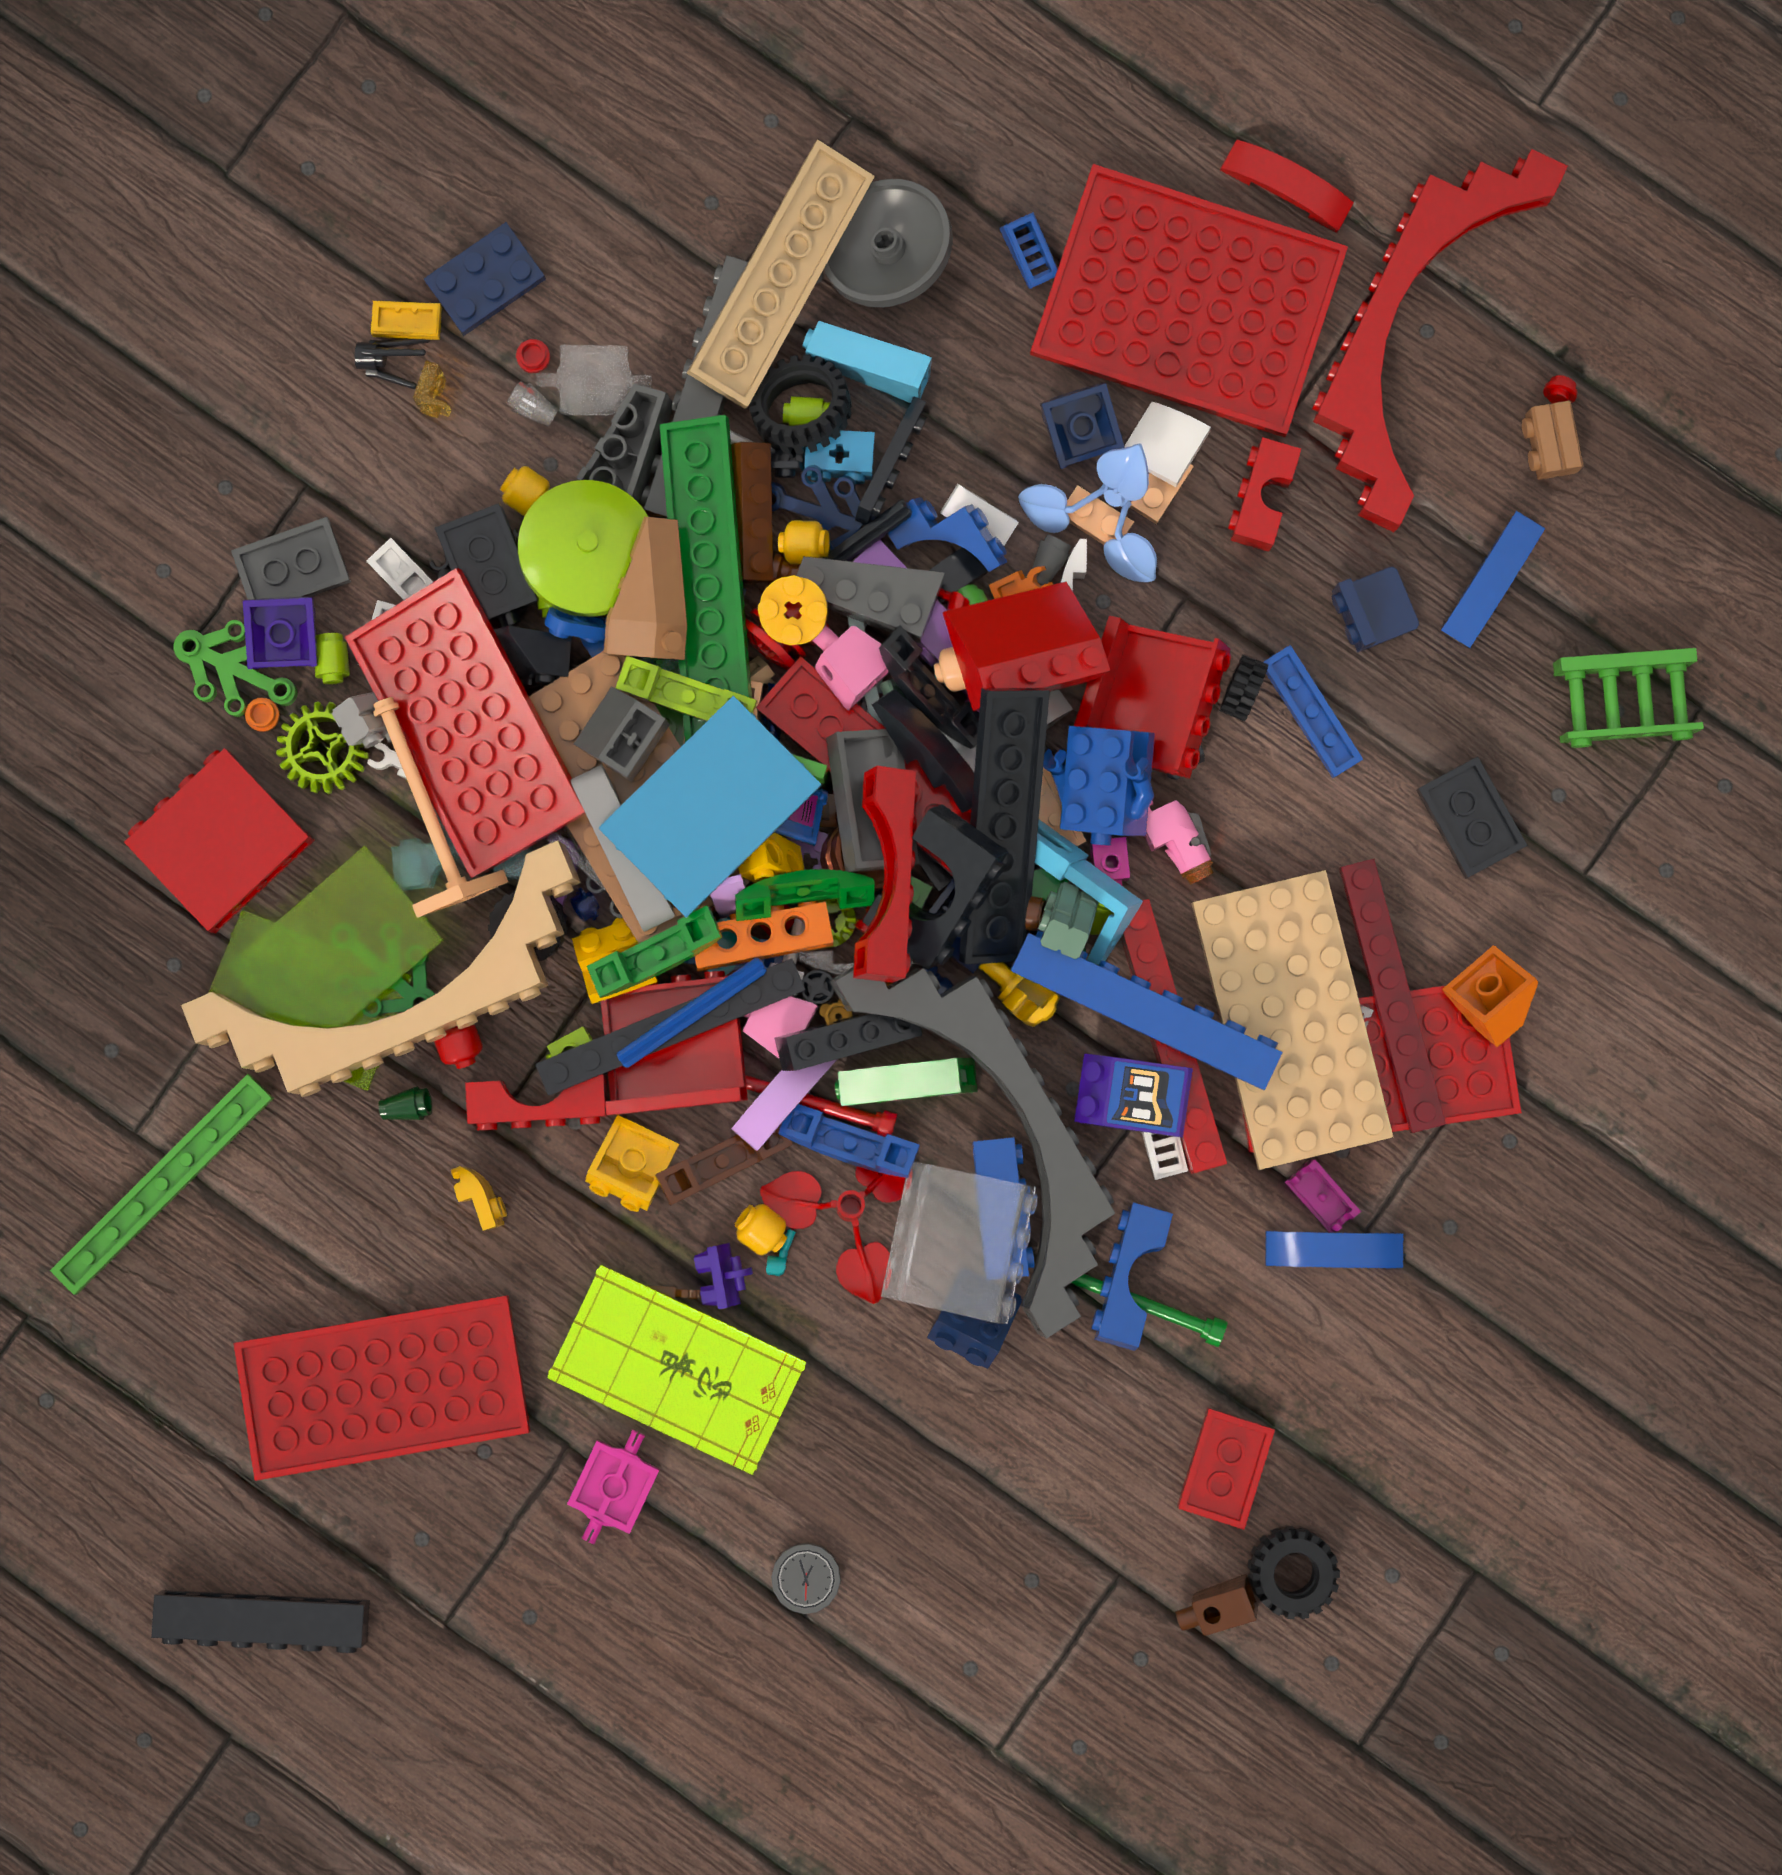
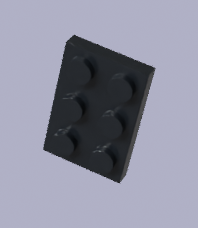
(1471, 817)

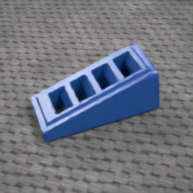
(1019, 256)

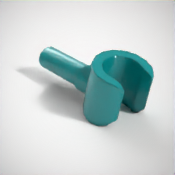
(777, 1265)

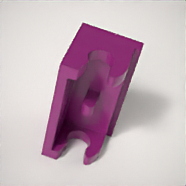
(1322, 1196)

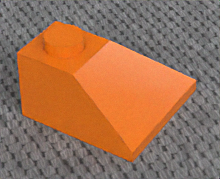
(1493, 995)

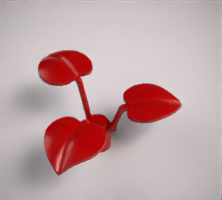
(796, 1199)

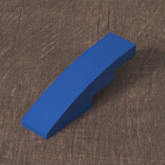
(1493, 579)

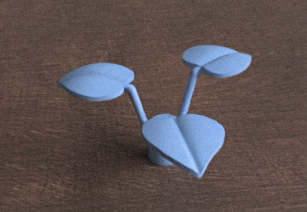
(1124, 480)

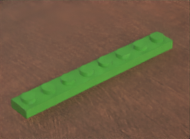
(161, 1184)

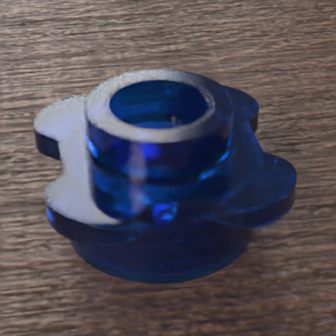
(585, 905)

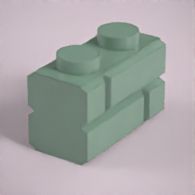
(1067, 920)

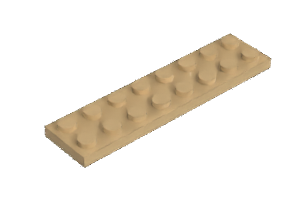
(780, 274)

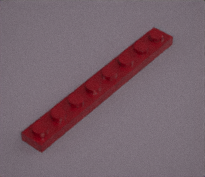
(1392, 996)

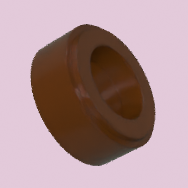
(1034, 913)

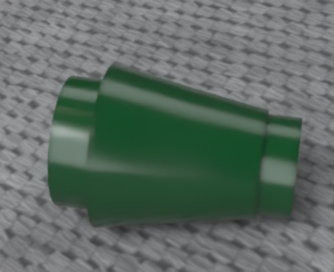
(407, 1105)

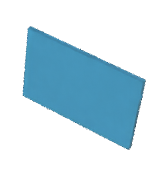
(710, 806)

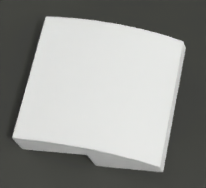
(1168, 441)

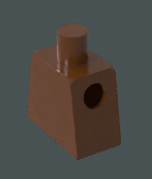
(1232, 1599)

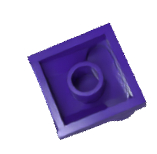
(280, 632)

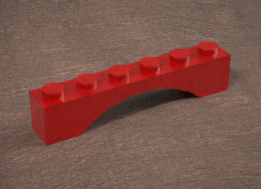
(889, 803)

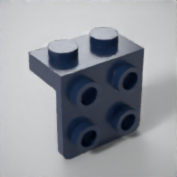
(1374, 608)
(971, 1337)

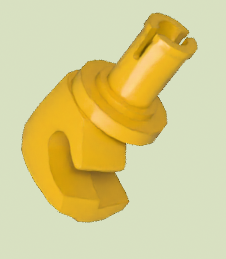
(1021, 996)

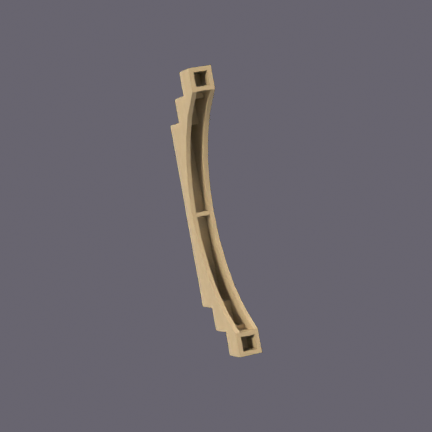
(497, 976)

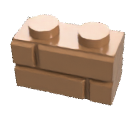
(1552, 440)

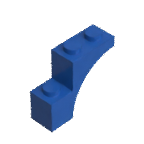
(962, 528)

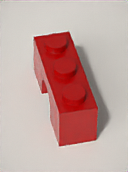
(1271, 465)

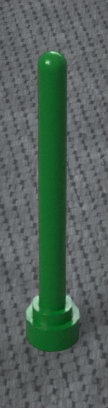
(1209, 1329)

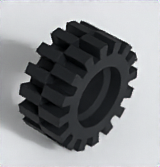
(1244, 687)

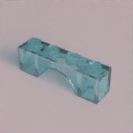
(419, 866)

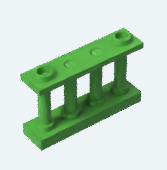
(1642, 666)

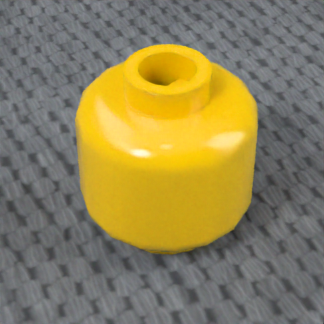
(523, 488)
(802, 540)
(761, 1229)

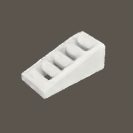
(1159, 1173)

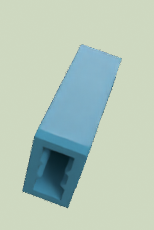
(870, 361)

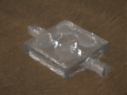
(592, 379)

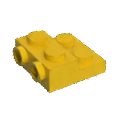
(598, 943)
(629, 1164)

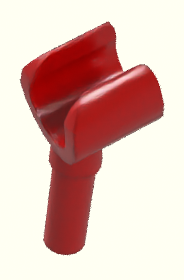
(955, 599)

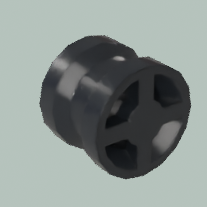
(814, 985)

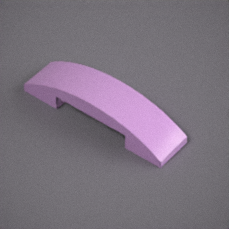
(777, 1103)

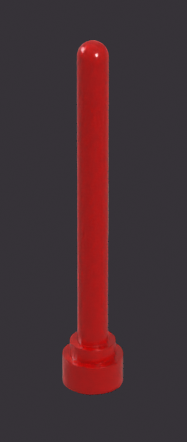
(880, 1122)

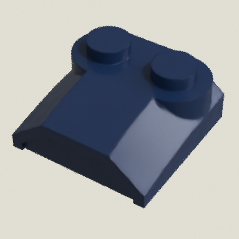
(1081, 424)

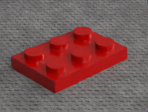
(1225, 1468)

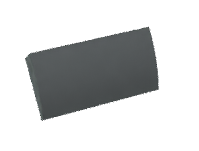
(849, 757)

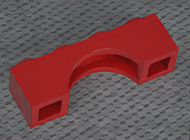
(493, 1104)

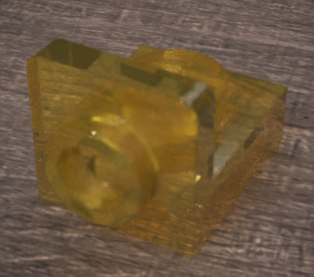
(429, 386)

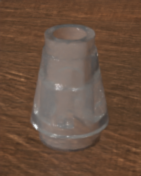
(531, 404)

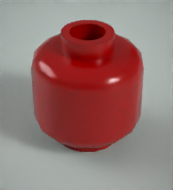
(459, 1046)

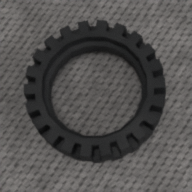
(808, 434)

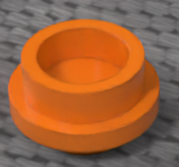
(262, 714)

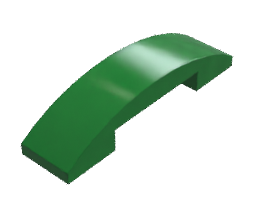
(804, 886)
(656, 954)

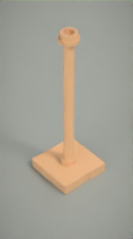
(457, 887)

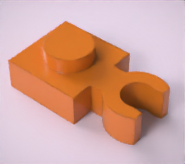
(1017, 583)

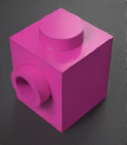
(1112, 859)

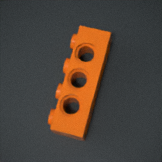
(815, 936)

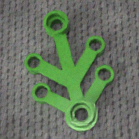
(227, 666)

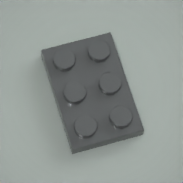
(292, 563)

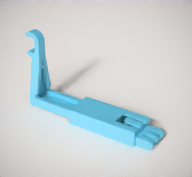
(1068, 861)

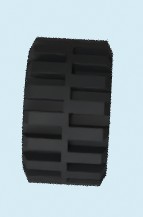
(1314, 1593)

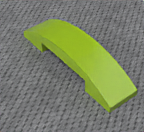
(675, 690)

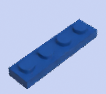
(1312, 712)

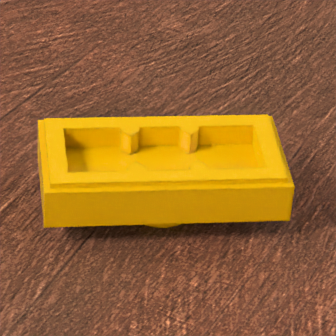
(406, 320)

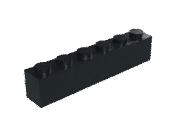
(260, 1619)

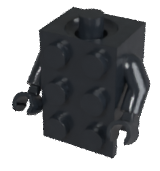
(488, 556)

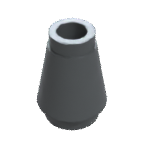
(1051, 554)

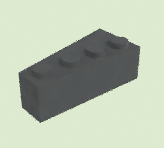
(631, 442)
(877, 593)

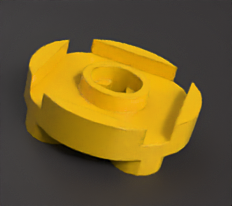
(773, 610)

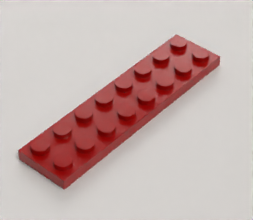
(810, 712)

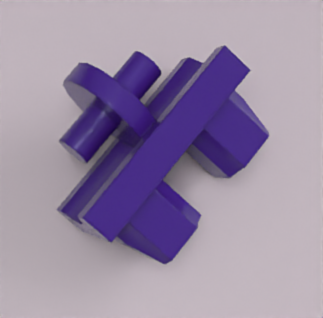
(726, 1276)

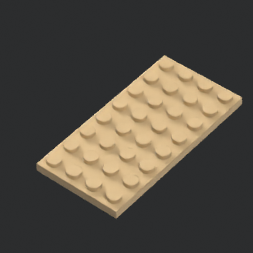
(1287, 976)

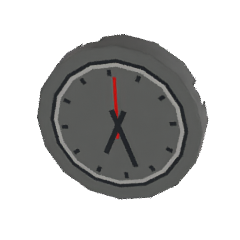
(806, 1578)

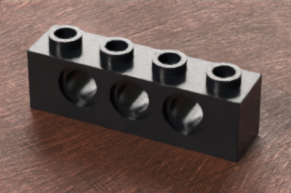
(841, 1039)

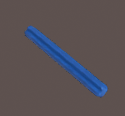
(691, 1012)

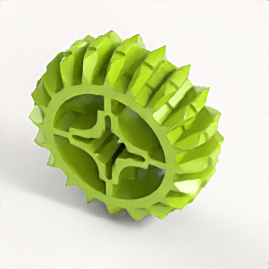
(308, 753)

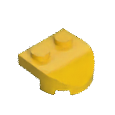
(477, 1188)

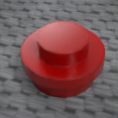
(533, 356)
(1560, 389)

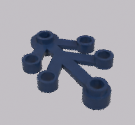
(828, 513)

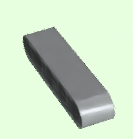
(599, 803)

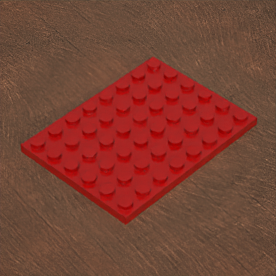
(1189, 300)

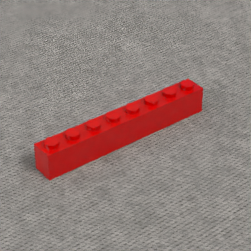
(1148, 961)

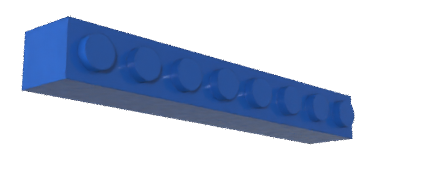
(1149, 1012)

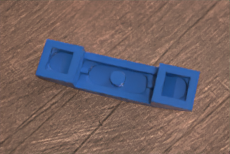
(849, 1143)
(1333, 1249)

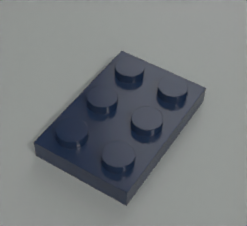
(484, 279)

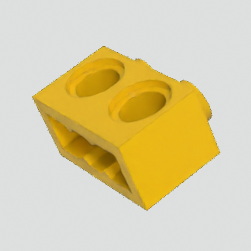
(772, 858)

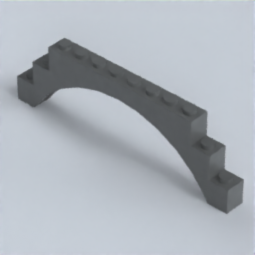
(1068, 1189)

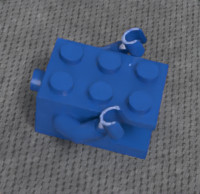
(1104, 781)

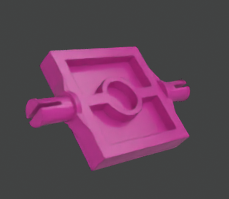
(613, 1486)

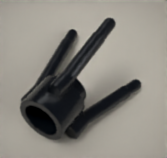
(375, 353)

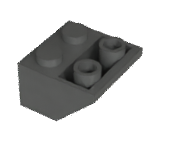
(622, 733)

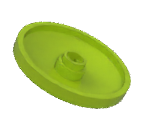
(579, 545)

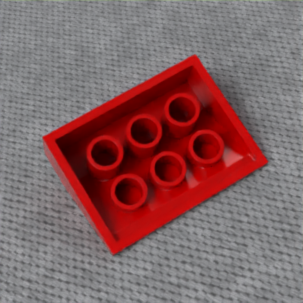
(1026, 642)

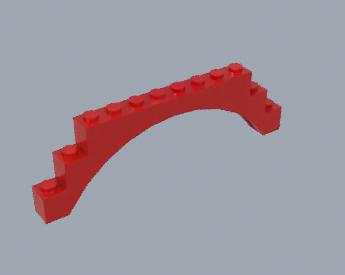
(1355, 393)

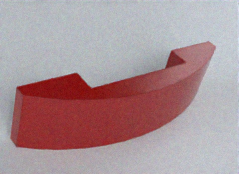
(1288, 181)

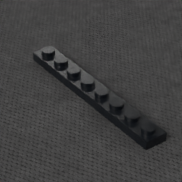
(601, 1053)

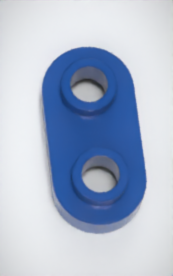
(565, 625)

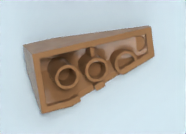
(651, 599)

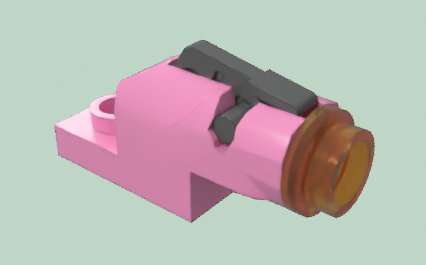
(1184, 838)

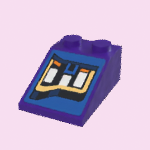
(1133, 1095)

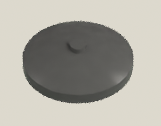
(891, 245)

